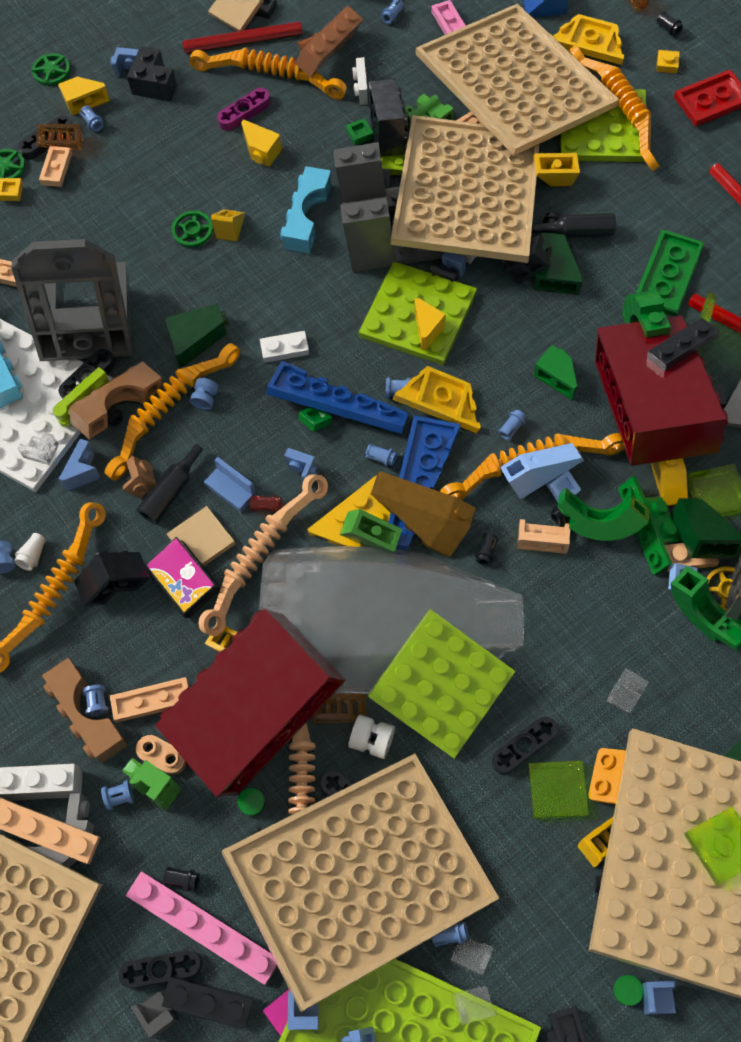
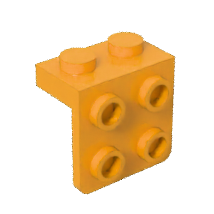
(606, 775)

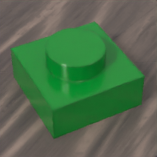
(359, 131)
(315, 418)

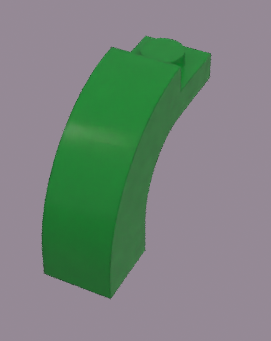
(648, 311)
(603, 523)
(698, 605)

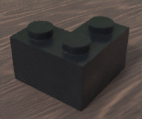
(150, 77)
(110, 574)

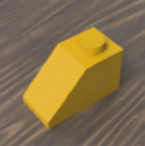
(83, 92)
(261, 143)
(557, 168)
(671, 480)

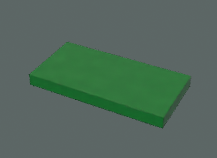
(671, 269)

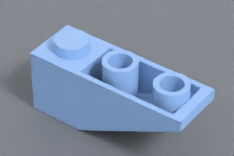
(539, 467)

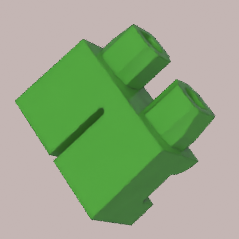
(431, 108)
(152, 782)

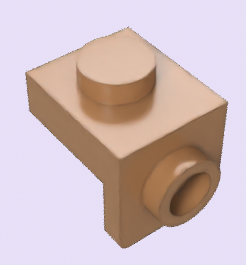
(141, 479)

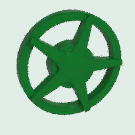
(51, 69)
(7, 165)
(192, 229)

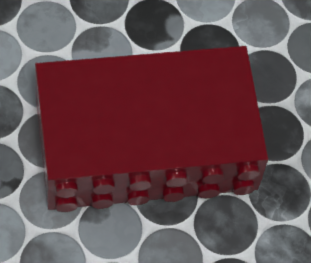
(654, 409)
(249, 703)

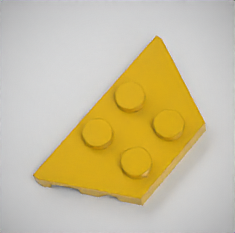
(592, 37)
(441, 397)
(331, 524)

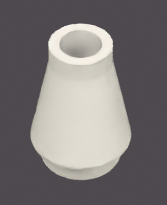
(30, 552)

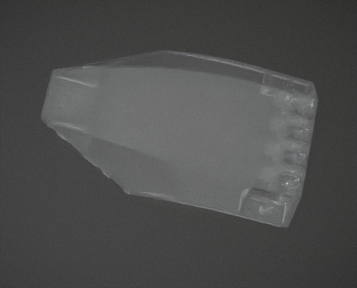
(368, 602)

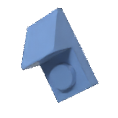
(78, 468)

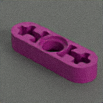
(256, 102)

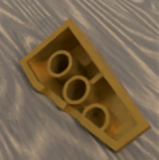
(430, 514)

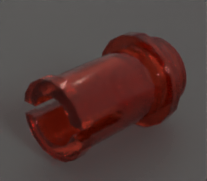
(266, 503)

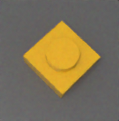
(667, 61)
(10, 189)

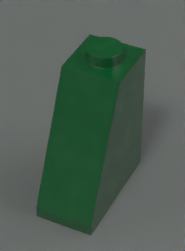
(563, 272)
(196, 331)
(705, 530)

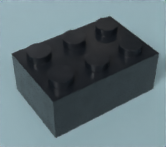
(388, 117)

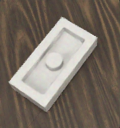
(361, 87)
(284, 346)

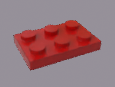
(710, 97)

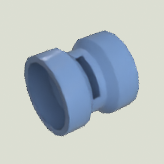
(204, 393)
(6, 561)

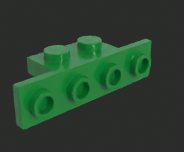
(659, 530)

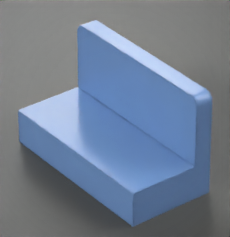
(230, 485)

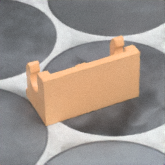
(543, 537)

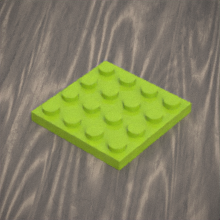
(605, 137)
(393, 318)
(441, 683)

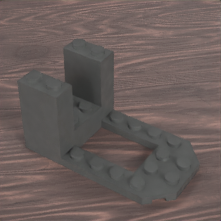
(367, 211)
(79, 331)

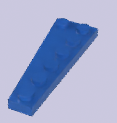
(296, 386)
(424, 460)

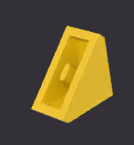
(227, 224)
(429, 322)

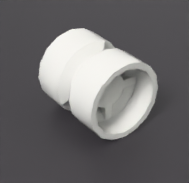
(363, 732)

